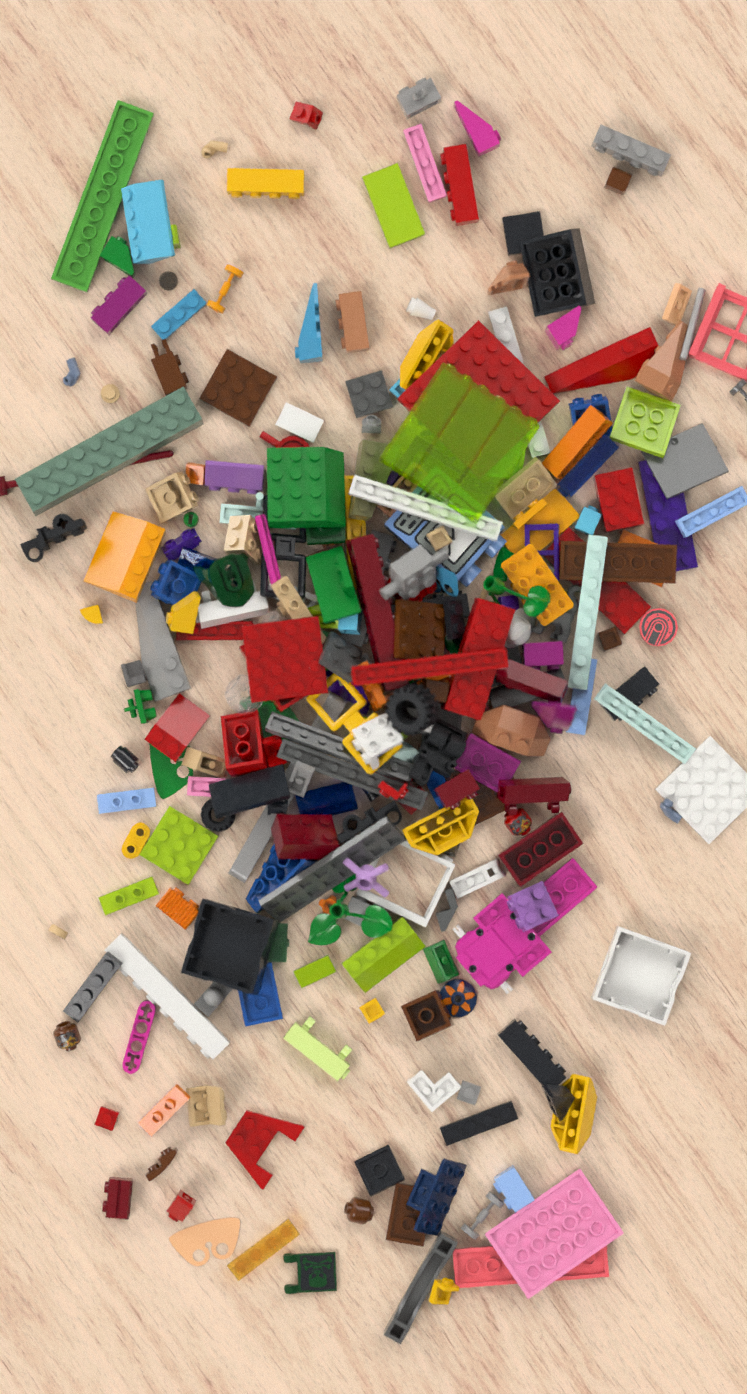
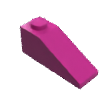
(479, 131)

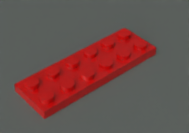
(617, 599)

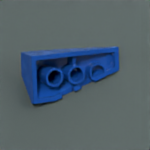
(273, 875)

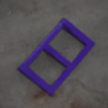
(542, 527)

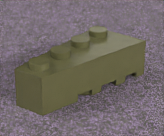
(370, 468)

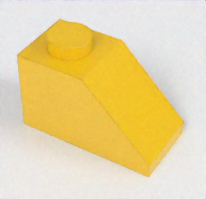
(184, 614)

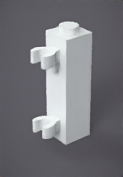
(215, 613)

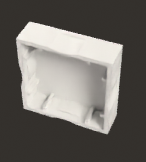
(640, 975)

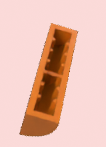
(577, 442)

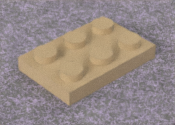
(524, 487)

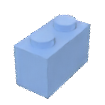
(513, 1188)

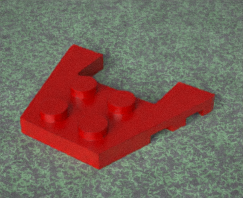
(252, 1138)

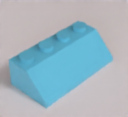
(148, 222)

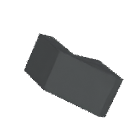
(445, 916)

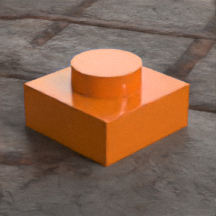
(196, 473)

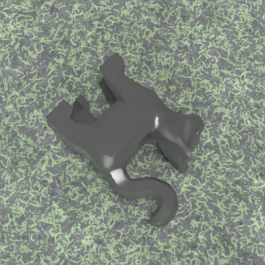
(562, 623)

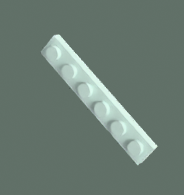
(645, 723)

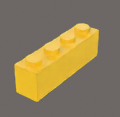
(265, 182)

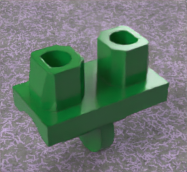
(144, 714)

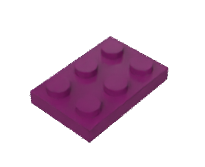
(486, 762)

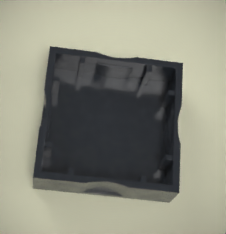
(230, 946)

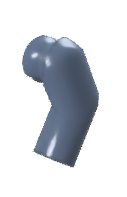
(73, 374)

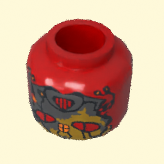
(519, 823)

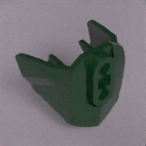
(219, 582)

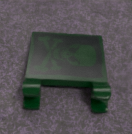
(314, 1271)

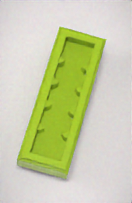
(128, 895)

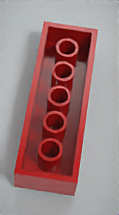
(485, 630)

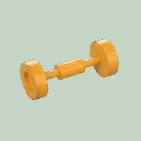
(224, 289)

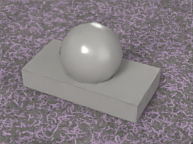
(212, 998)

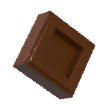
(609, 638)

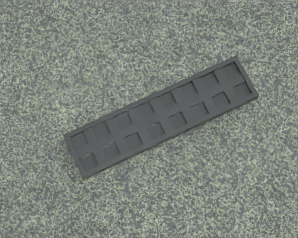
(330, 870)

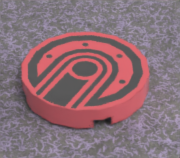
(658, 627)

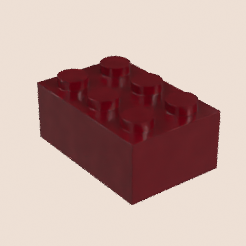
(304, 836)

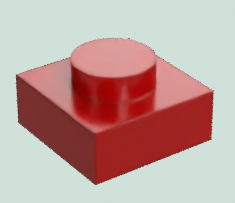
(106, 1118)

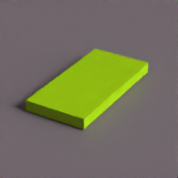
(393, 205)

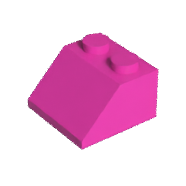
(564, 329)

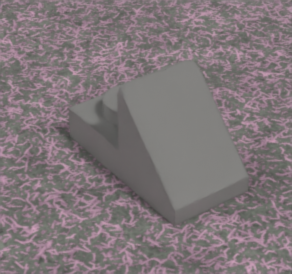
(300, 778)

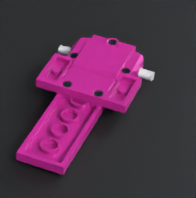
(498, 943)

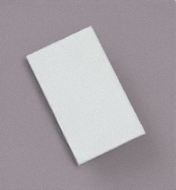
(299, 422)

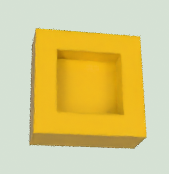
(372, 1010)

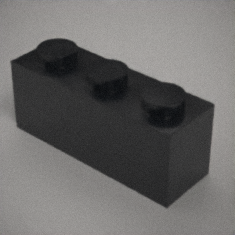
(635, 689)

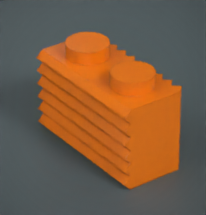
(178, 908)

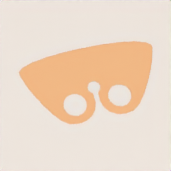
(215, 1231)

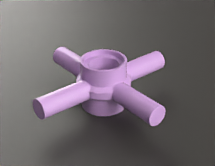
(366, 877)

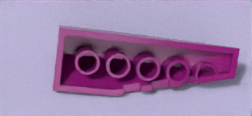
(555, 715)

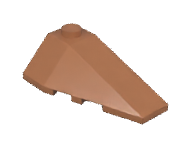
(510, 278)

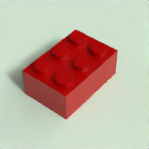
(618, 500)

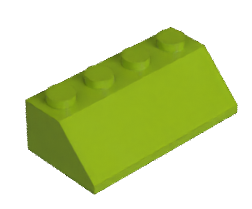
(383, 955)

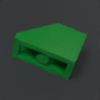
(118, 255)

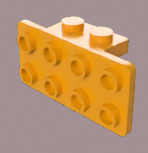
(548, 510)
(528, 570)

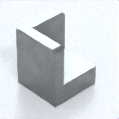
(133, 673)

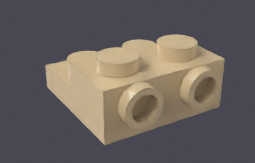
(172, 496)

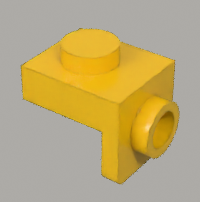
(442, 1291)

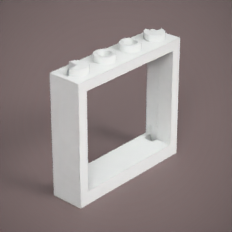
(445, 860)

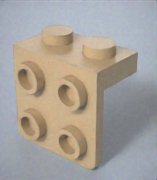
(243, 538)
(206, 1105)

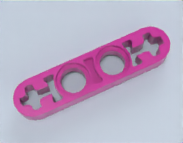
(137, 1036)

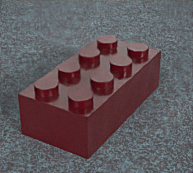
(540, 849)

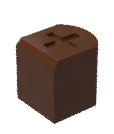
(618, 181)

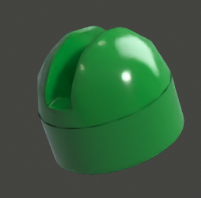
(195, 519)

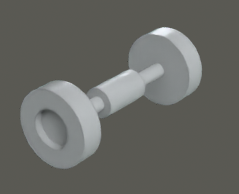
(482, 1215)

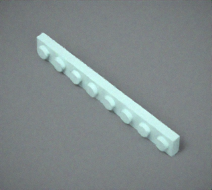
(587, 612)

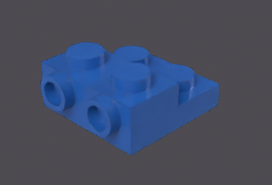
(580, 405)
(174, 583)

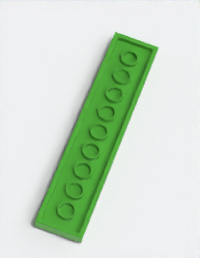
(102, 196)

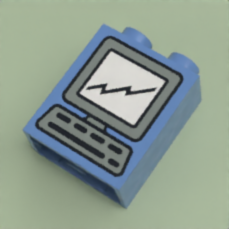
(462, 551)

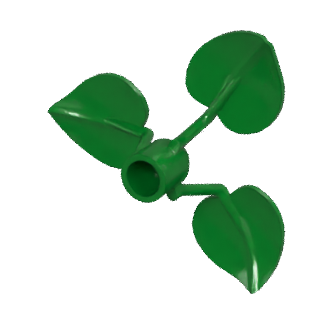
(537, 598)
(325, 930)

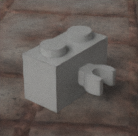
(418, 98)

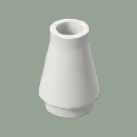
(420, 309)

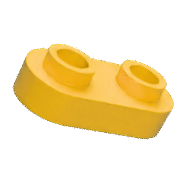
(135, 840)

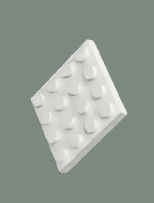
(707, 790)

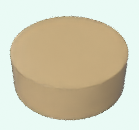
(58, 931)

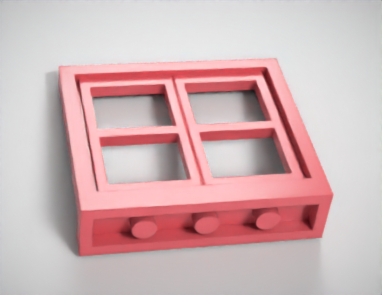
(708, 323)

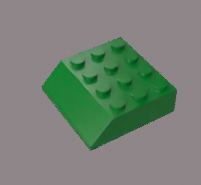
(305, 487)

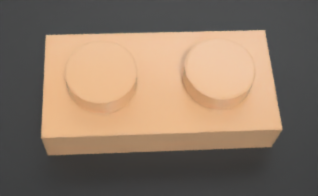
(676, 304)

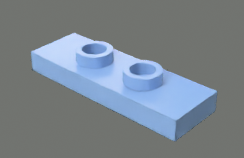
(126, 800)

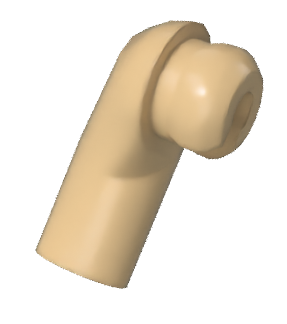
(212, 147)

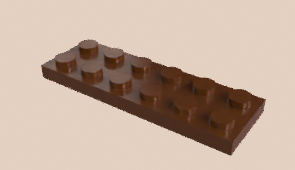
(623, 562)

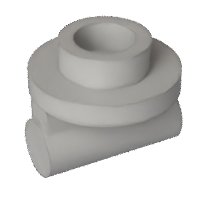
(371, 424)

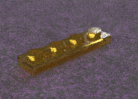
(263, 1249)

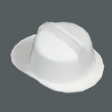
(520, 629)

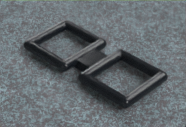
(284, 551)

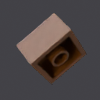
(427, 1015)

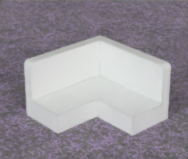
(433, 1094)

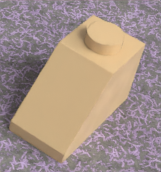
(204, 762)

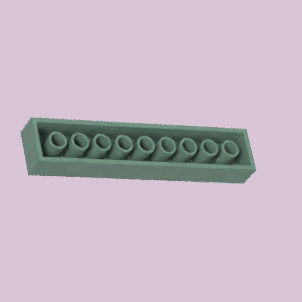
(109, 451)

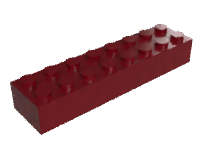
(375, 609)

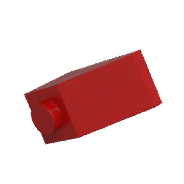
(181, 1206)

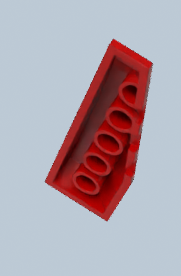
(606, 366)

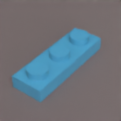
(178, 315)

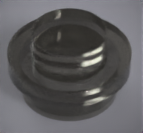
(168, 281)

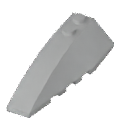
(158, 649)

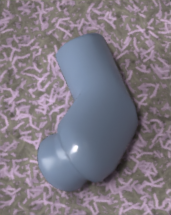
(669, 812)

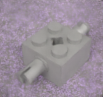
(413, 573)

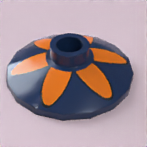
(465, 990)

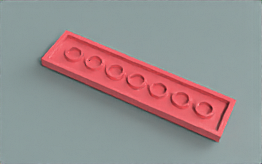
(485, 1268)

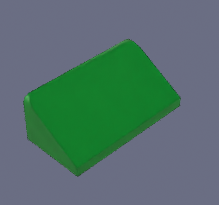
(441, 961)

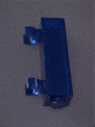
(587, 467)

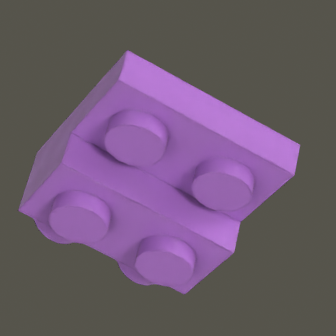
(531, 906)

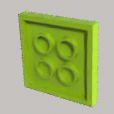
(644, 422)
(179, 845)

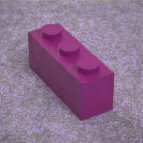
(118, 304)

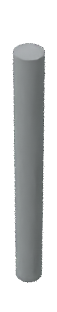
(692, 324)

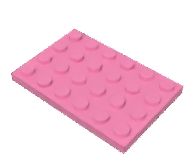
(554, 1233)

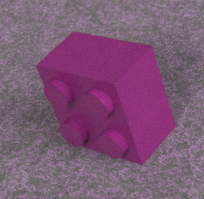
(543, 654)

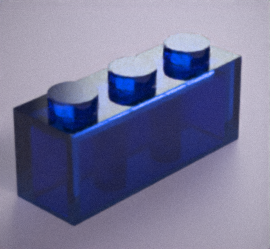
(328, 800)

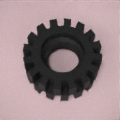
(210, 823)

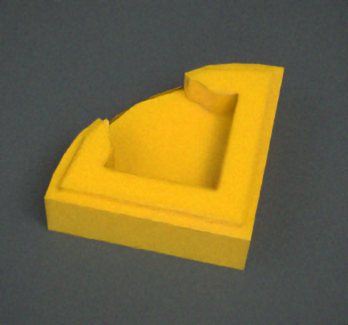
(92, 614)

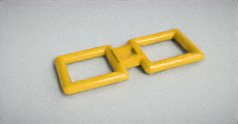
(351, 719)

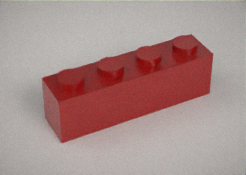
(460, 185)

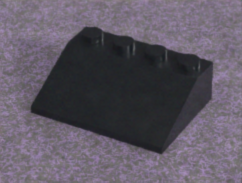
(557, 272)

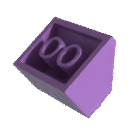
(234, 476)

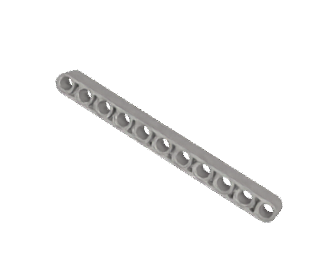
(262, 830)

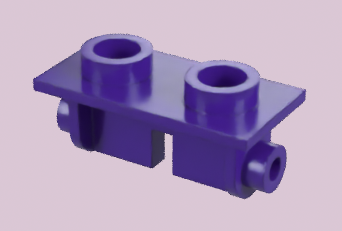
(173, 547)

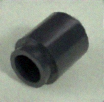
(125, 759)

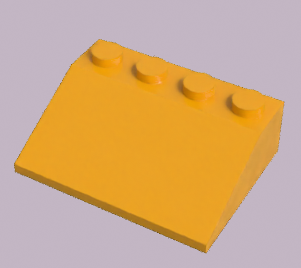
(125, 556)

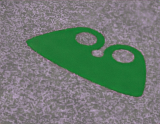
(165, 773)

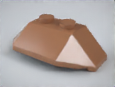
(513, 730)

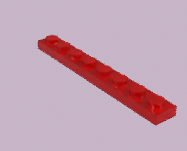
(429, 667)

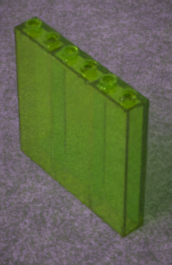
(459, 442)

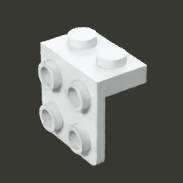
(375, 738)

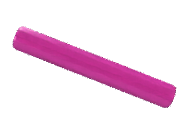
(268, 548)

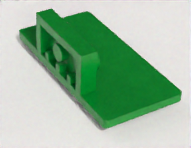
(333, 584)

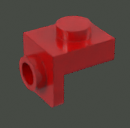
(306, 115)
(271, 747)
(387, 791)

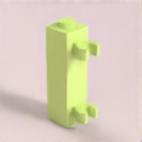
(317, 1051)

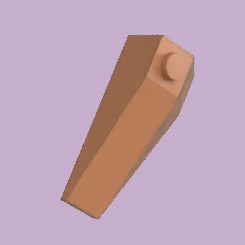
(665, 369)

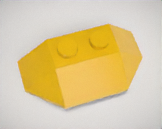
(425, 351)
(443, 828)
(577, 1124)

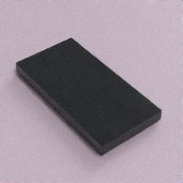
(249, 791)

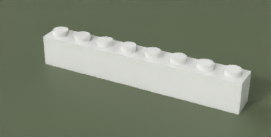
(168, 997)

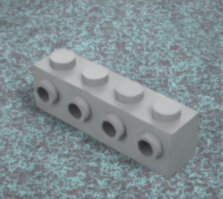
(630, 150)

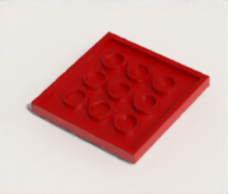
(284, 659)

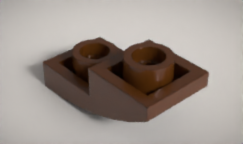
(165, 1159)

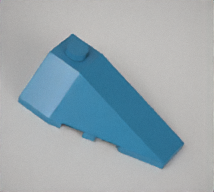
(309, 341)

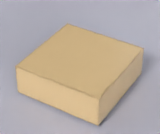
(439, 538)

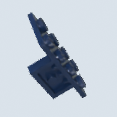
(434, 1195)

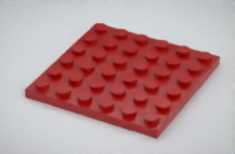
(495, 367)

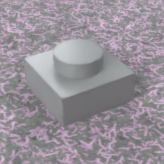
(468, 1092)

